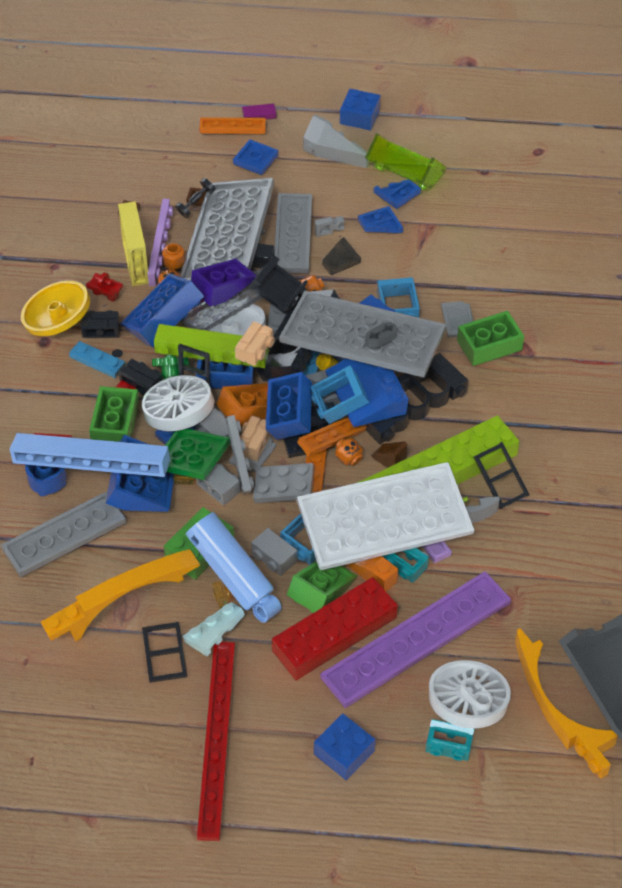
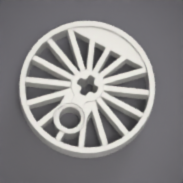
(186, 405)
(453, 689)

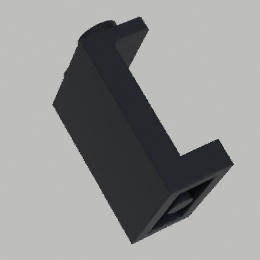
(278, 286)

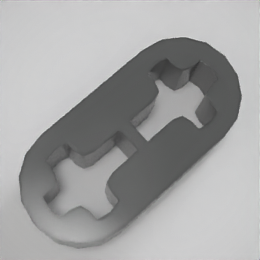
(381, 335)

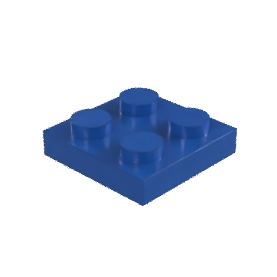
(255, 157)

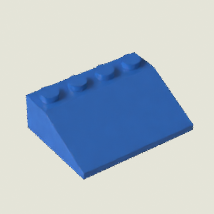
(163, 305)
(382, 390)
(139, 492)

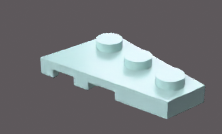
(210, 631)

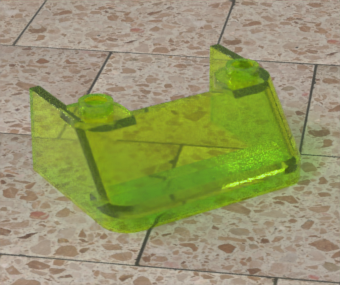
(404, 162)

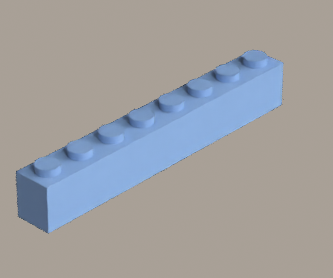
(90, 454)

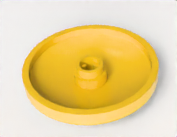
(55, 308)

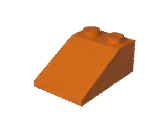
(244, 401)

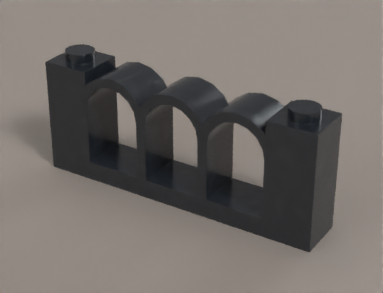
(282, 364)
(444, 375)

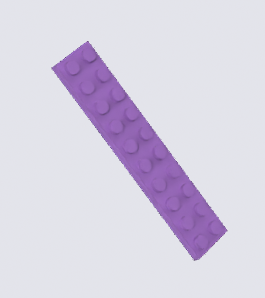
(414, 639)

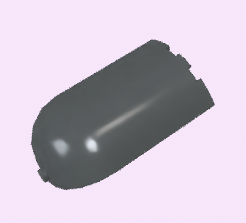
(599, 664)

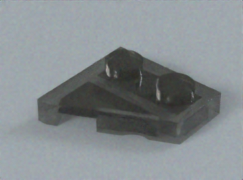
(340, 257)

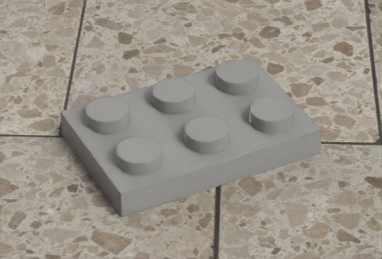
(283, 482)

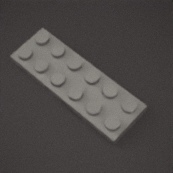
(293, 232)
(62, 534)

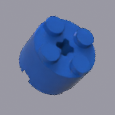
(45, 479)

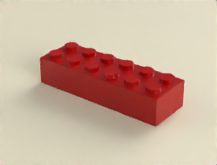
(334, 628)

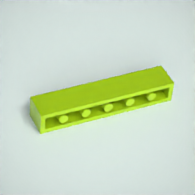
(219, 345)

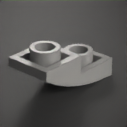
(486, 508)

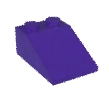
(221, 281)

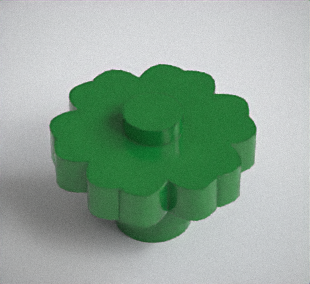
(169, 365)

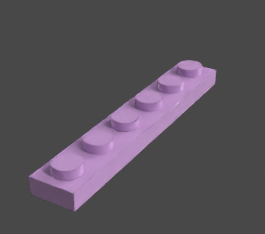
(159, 242)

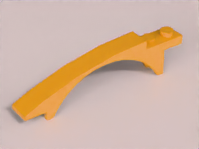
(91, 602)
(587, 741)

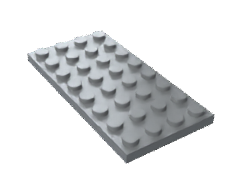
(229, 224)
(341, 329)

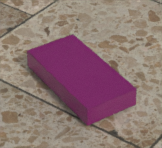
(259, 111)

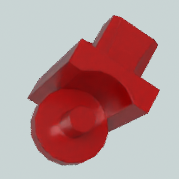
(104, 285)

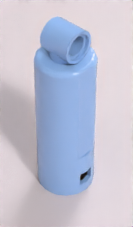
(234, 567)

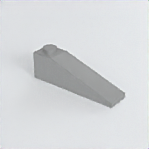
(329, 144)

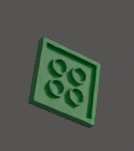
(195, 452)

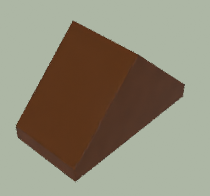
(391, 453)

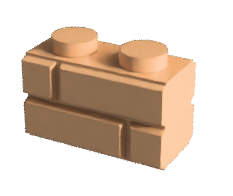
(254, 343)
(254, 437)

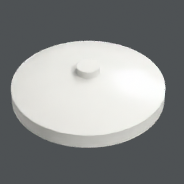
(241, 322)

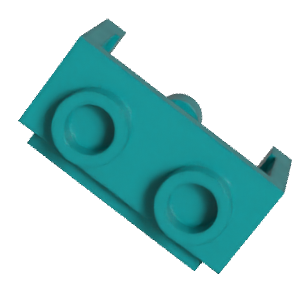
(405, 569)
(445, 748)

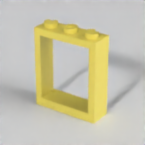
(133, 243)

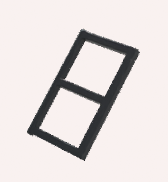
(182, 366)
(489, 481)
(179, 649)

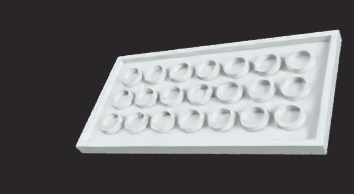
(384, 515)

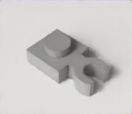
(326, 225)

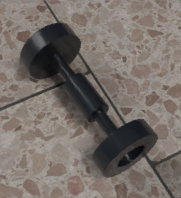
(182, 209)

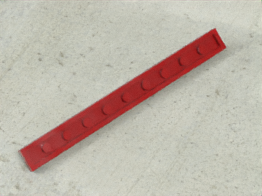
(216, 743)

